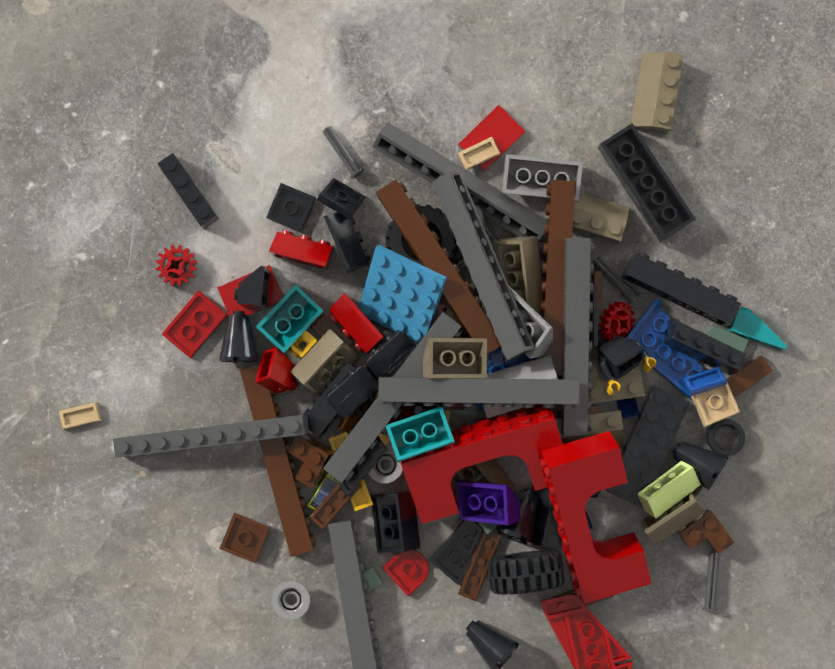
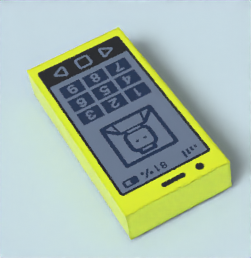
(323, 491)

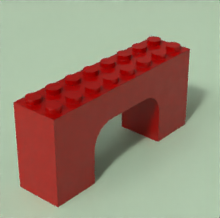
(515, 434)
(573, 476)

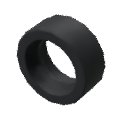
(739, 432)

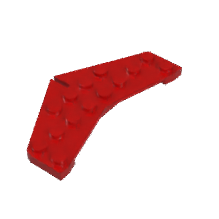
(582, 635)

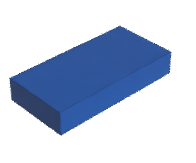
(704, 381)

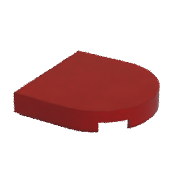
(407, 570)

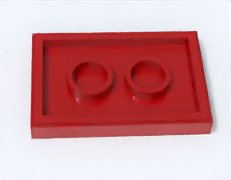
(500, 127)
(227, 294)
(194, 324)

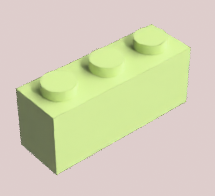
(668, 489)

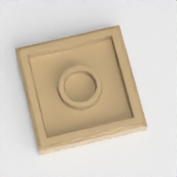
(715, 405)

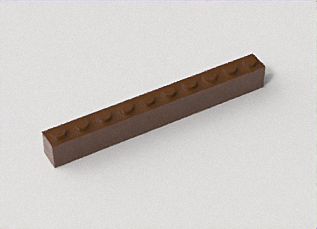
(558, 228)
(431, 255)
(280, 468)

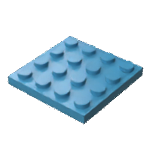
(401, 294)

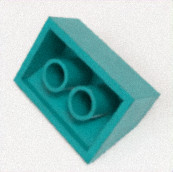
(289, 318)
(419, 434)

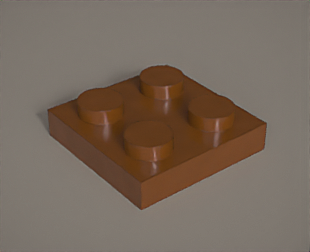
(244, 537)

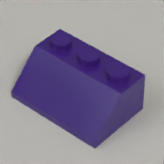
(487, 503)

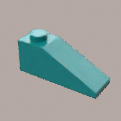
(754, 329)

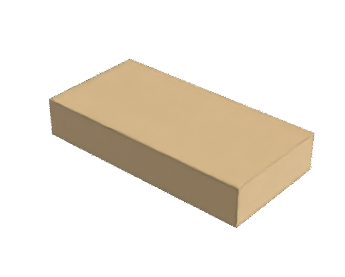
(478, 153)
(80, 415)

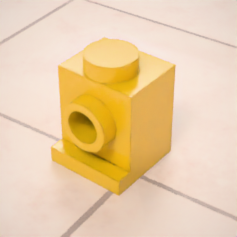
(310, 342)

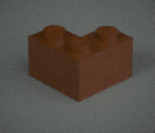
(314, 459)
(707, 529)

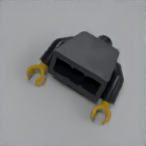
(620, 357)

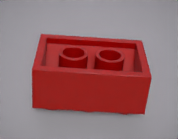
(302, 250)
(355, 324)

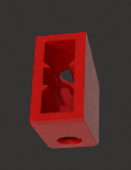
(275, 371)

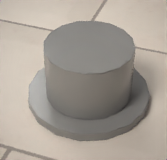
(386, 468)
(290, 600)

